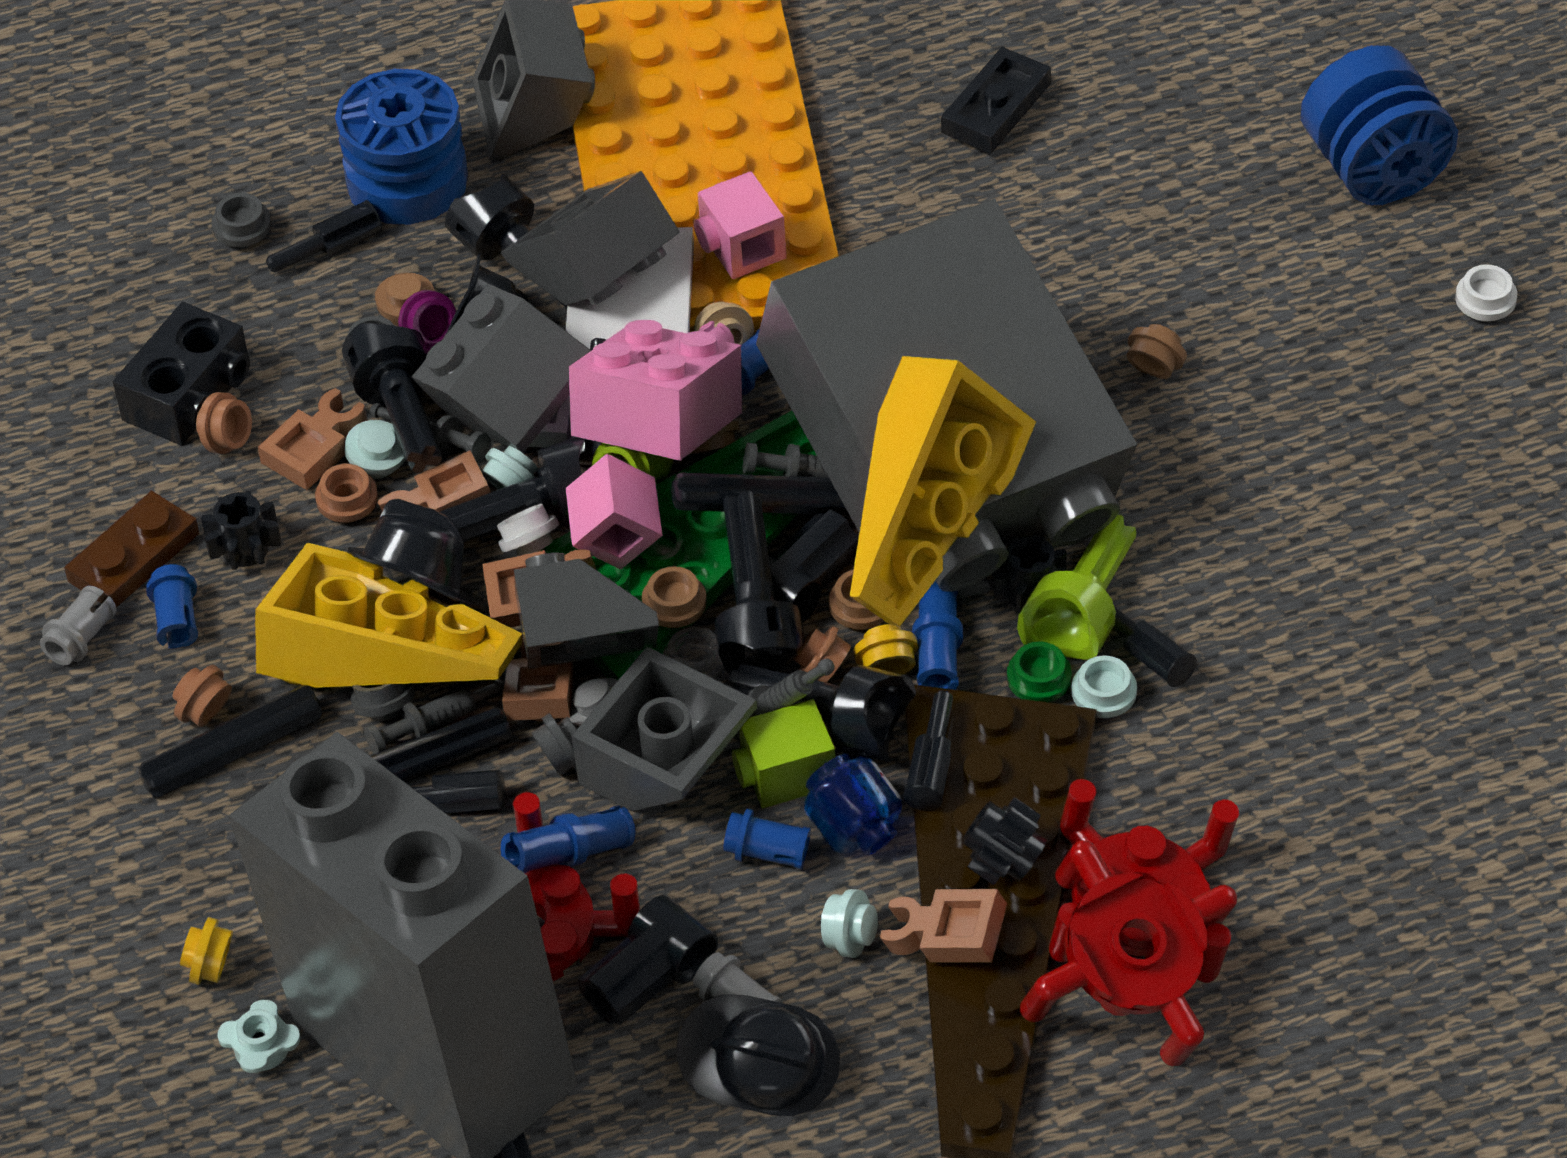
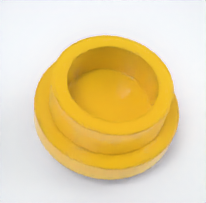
(887, 649)
(206, 951)

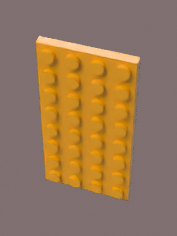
(696, 101)

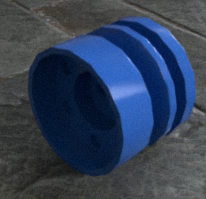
(1378, 125)
(402, 145)

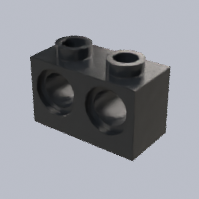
(179, 369)

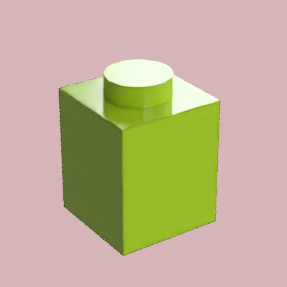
(782, 752)

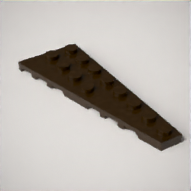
(976, 1024)

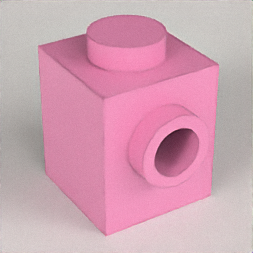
(740, 225)
(613, 511)

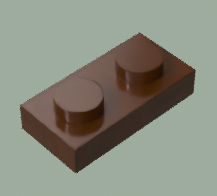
(133, 548)

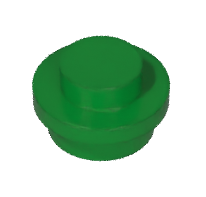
(1039, 672)

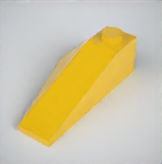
(934, 462)
(349, 625)

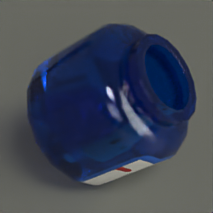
(852, 805)

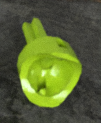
(1073, 605)

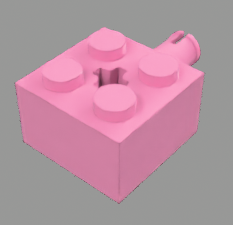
(657, 388)

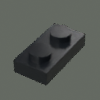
(996, 100)

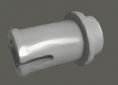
(68, 636)
(723, 976)

